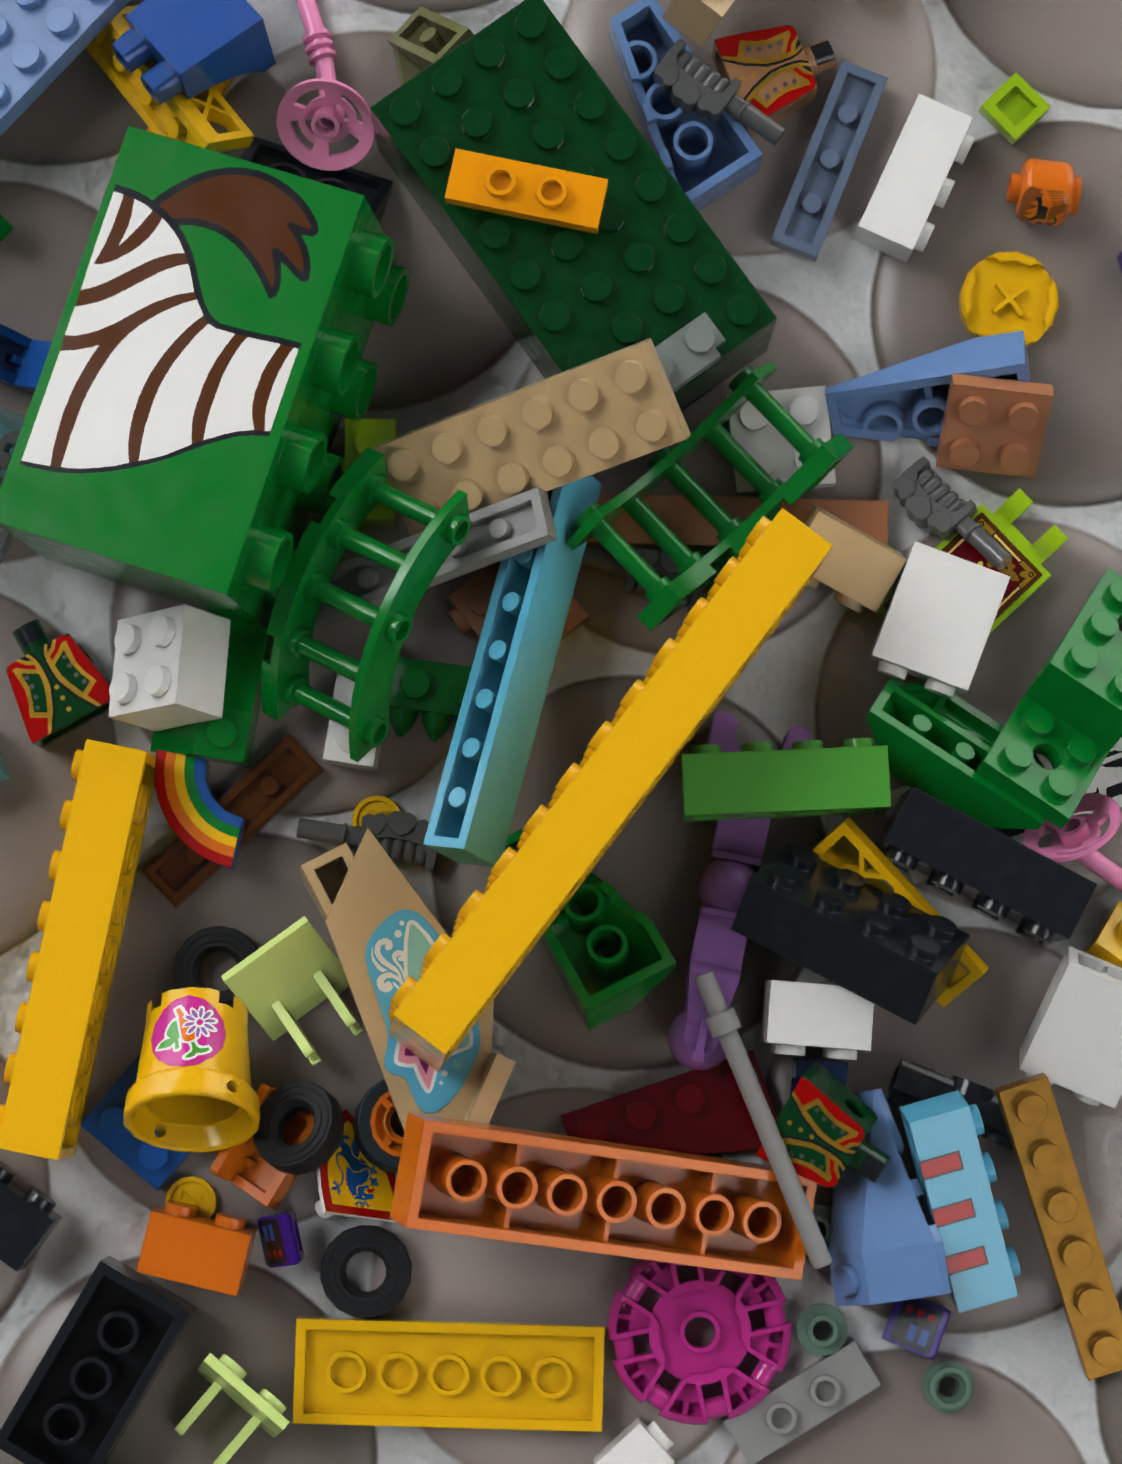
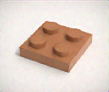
(994, 425)

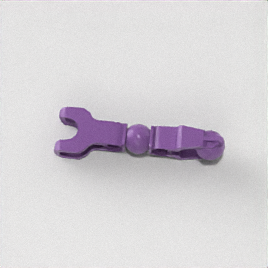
(733, 860)

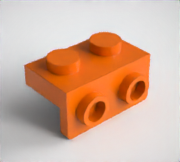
(253, 1174)

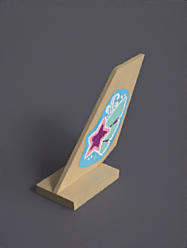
(382, 940)

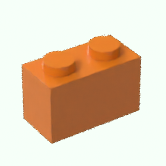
(197, 1248)

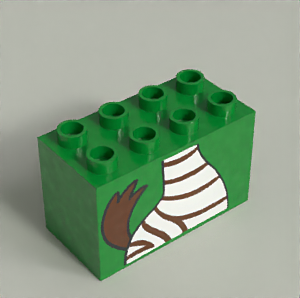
(202, 376)

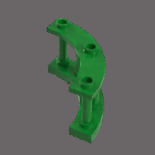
(694, 569)
(308, 584)

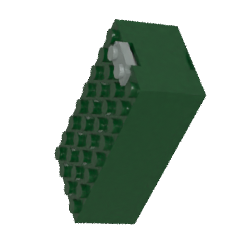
(564, 291)

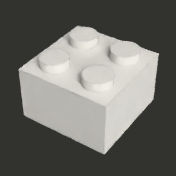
(169, 668)
(815, 1016)

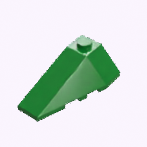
(232, 736)
(604, 950)

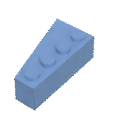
(698, 153)

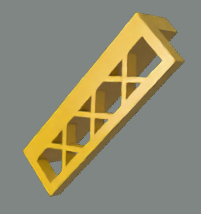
(178, 116)
(839, 853)

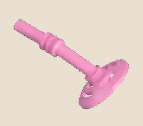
(328, 109)
(1082, 838)

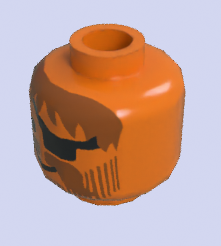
(1044, 192)

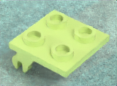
(288, 981)
(228, 1377)

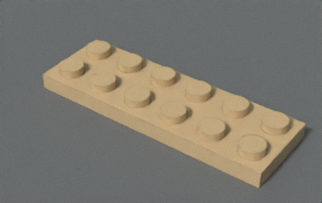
(541, 433)

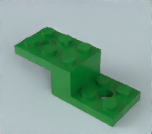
(1066, 713)

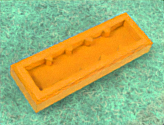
(526, 191)

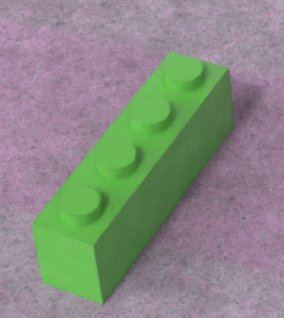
(784, 782)

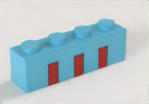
(960, 1199)

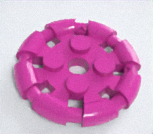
(694, 1363)

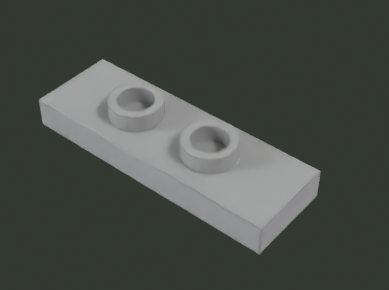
(803, 1402)

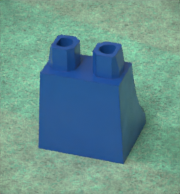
(193, 44)

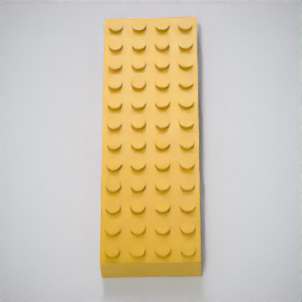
(605, 789)

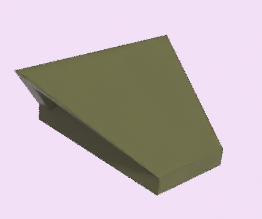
(424, 41)

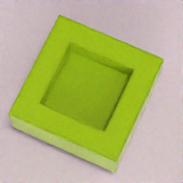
(1014, 108)

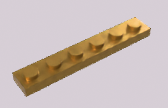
(1064, 1223)

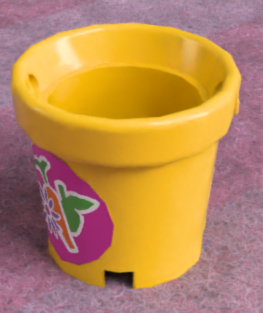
(193, 1075)

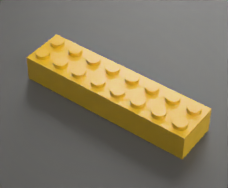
(77, 950)

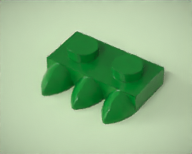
(426, 688)

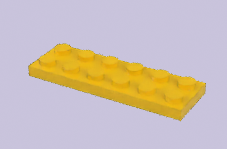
(448, 1374)

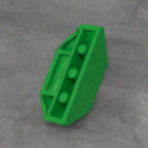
(937, 749)

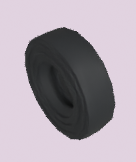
(202, 944)
(319, 1144)
(365, 1303)

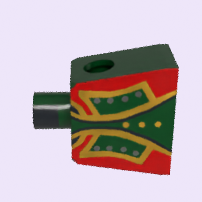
(55, 684)
(827, 1130)

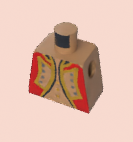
(773, 69)

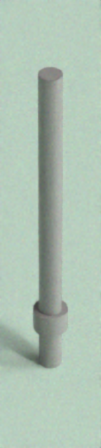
(724, 1024)

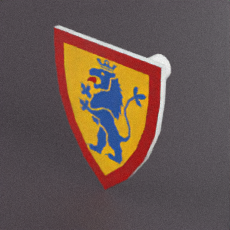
(352, 1184)

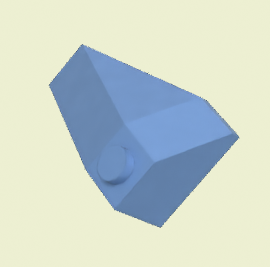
(913, 394)
(879, 1231)

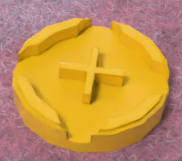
(1008, 296)

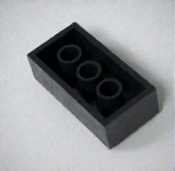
(984, 866)
(850, 932)
(96, 1369)

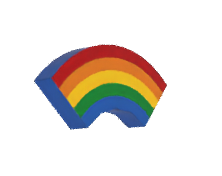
(193, 811)

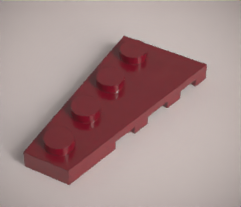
(680, 1114)

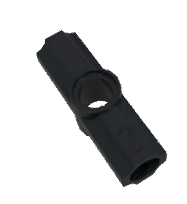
(916, 1083)

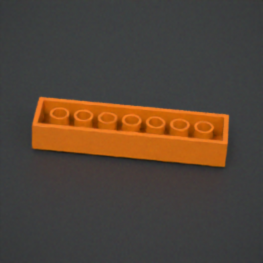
(595, 1197)

